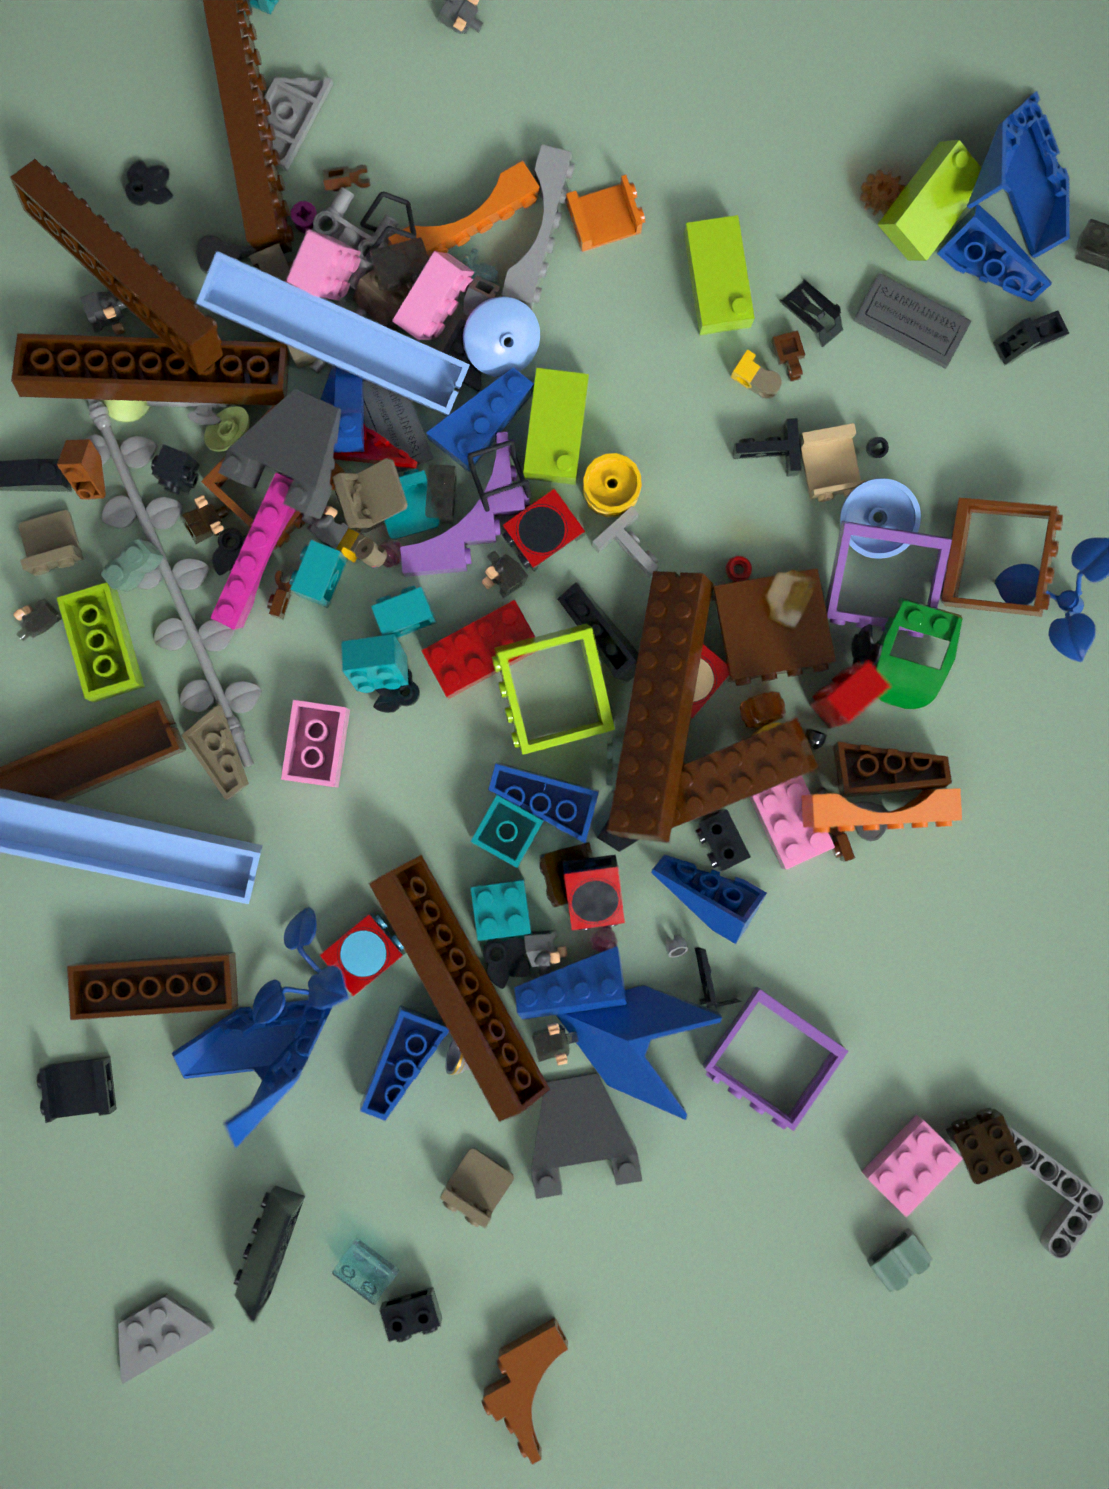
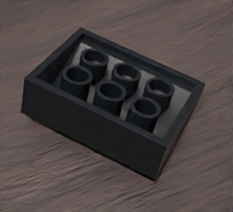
(268, 1250)

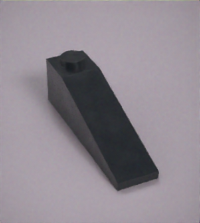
(33, 476)
(610, 642)

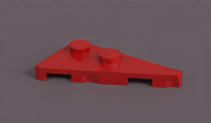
(377, 449)

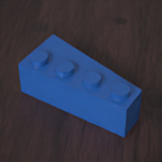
(480, 418)

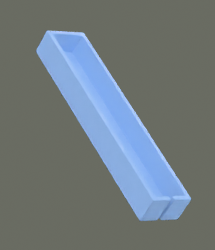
(332, 333)
(127, 847)

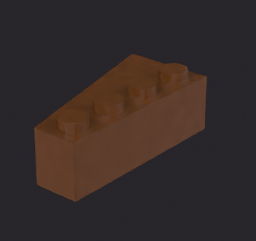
(876, 771)

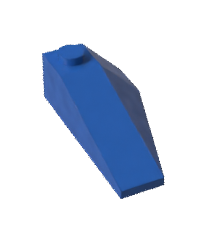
(992, 255)
(346, 393)
(719, 902)

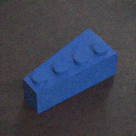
(548, 798)
(575, 988)
(405, 1052)

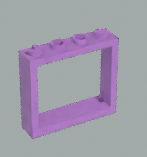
(888, 534)
(757, 1102)

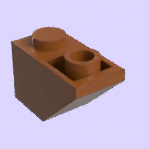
(83, 468)

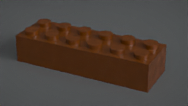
(743, 770)
(152, 986)

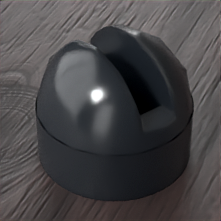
(880, 452)
(815, 738)

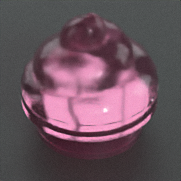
(393, 553)
(604, 939)

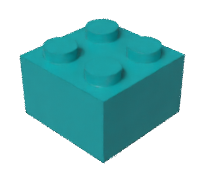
(318, 573)
(404, 612)
(375, 663)
(507, 831)
(501, 909)

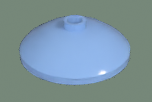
(489, 327)
(898, 511)

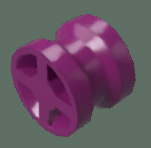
(306, 222)

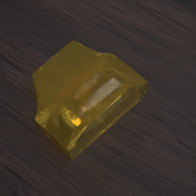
(789, 597)

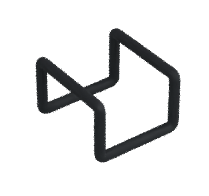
(412, 235)
(483, 495)

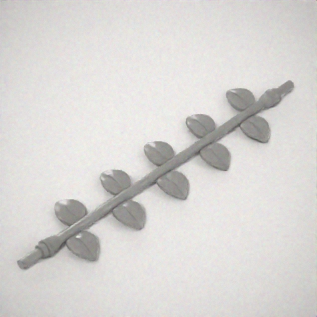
(186, 574)

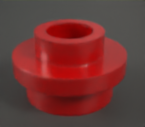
(742, 561)

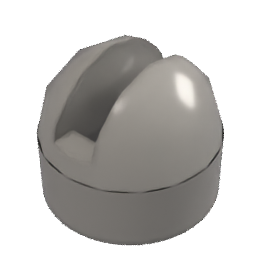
(676, 946)

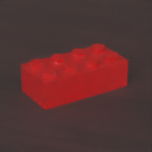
(467, 654)
(849, 694)

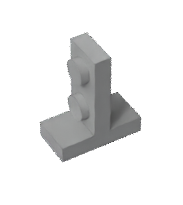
(628, 542)

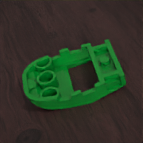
(914, 683)

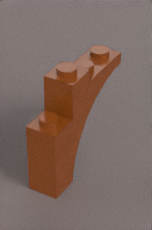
(513, 1395)

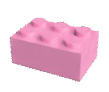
(324, 266)
(434, 296)
(315, 743)
(782, 821)
(911, 1165)

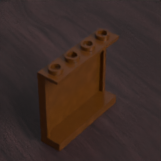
(764, 647)

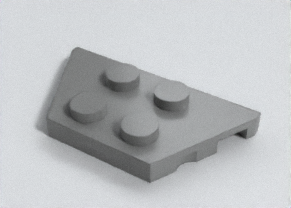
(293, 111)
(157, 1334)

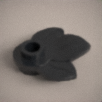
(150, 181)
(225, 555)
(864, 648)
(392, 699)
(508, 963)

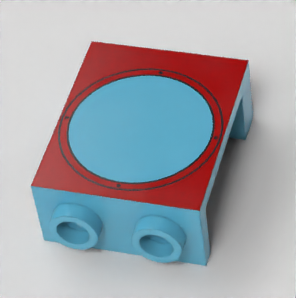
(364, 952)

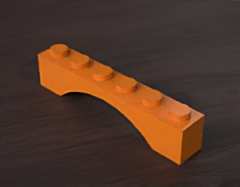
(513, 190)
(832, 810)

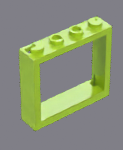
(500, 662)

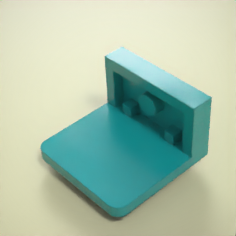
(413, 518)

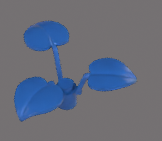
(1076, 631)
(325, 987)

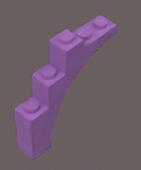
(448, 551)

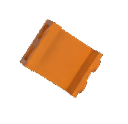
(605, 215)

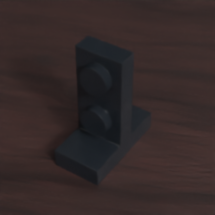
(1030, 336)
(774, 447)

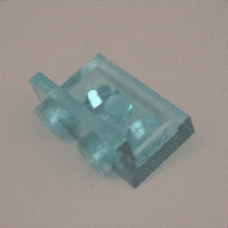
(365, 1271)

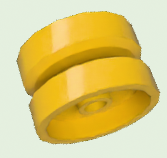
(616, 469)

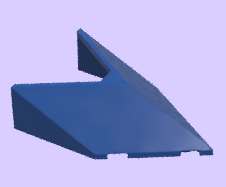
(1027, 168)
(620, 1035)
(271, 1050)

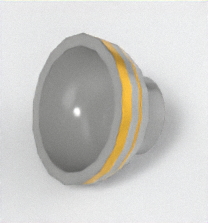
(455, 1062)

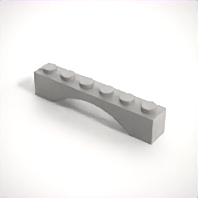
(551, 174)

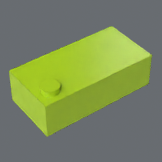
(931, 201)
(718, 275)
(556, 426)
(100, 642)

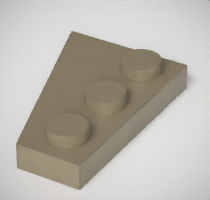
(217, 753)

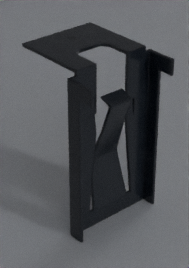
(805, 304)
(706, 980)

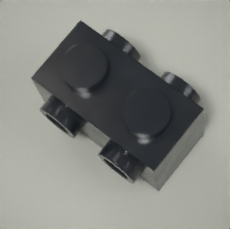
(175, 470)
(725, 838)
(411, 1315)

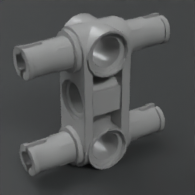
(351, 234)

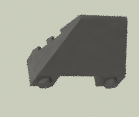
(296, 441)
(577, 1128)

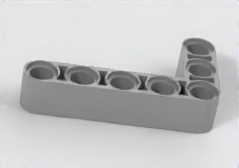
(1072, 1205)

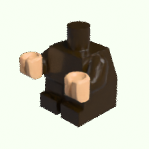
(204, 520)

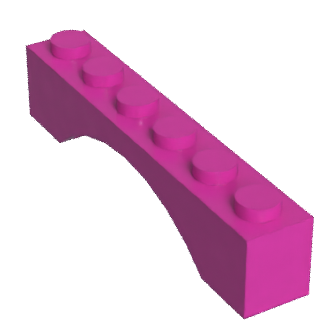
(247, 571)

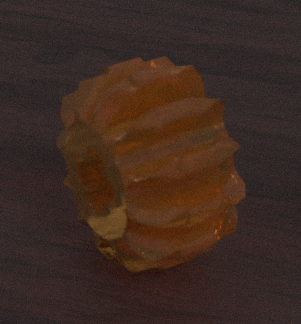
(877, 184)
(762, 709)

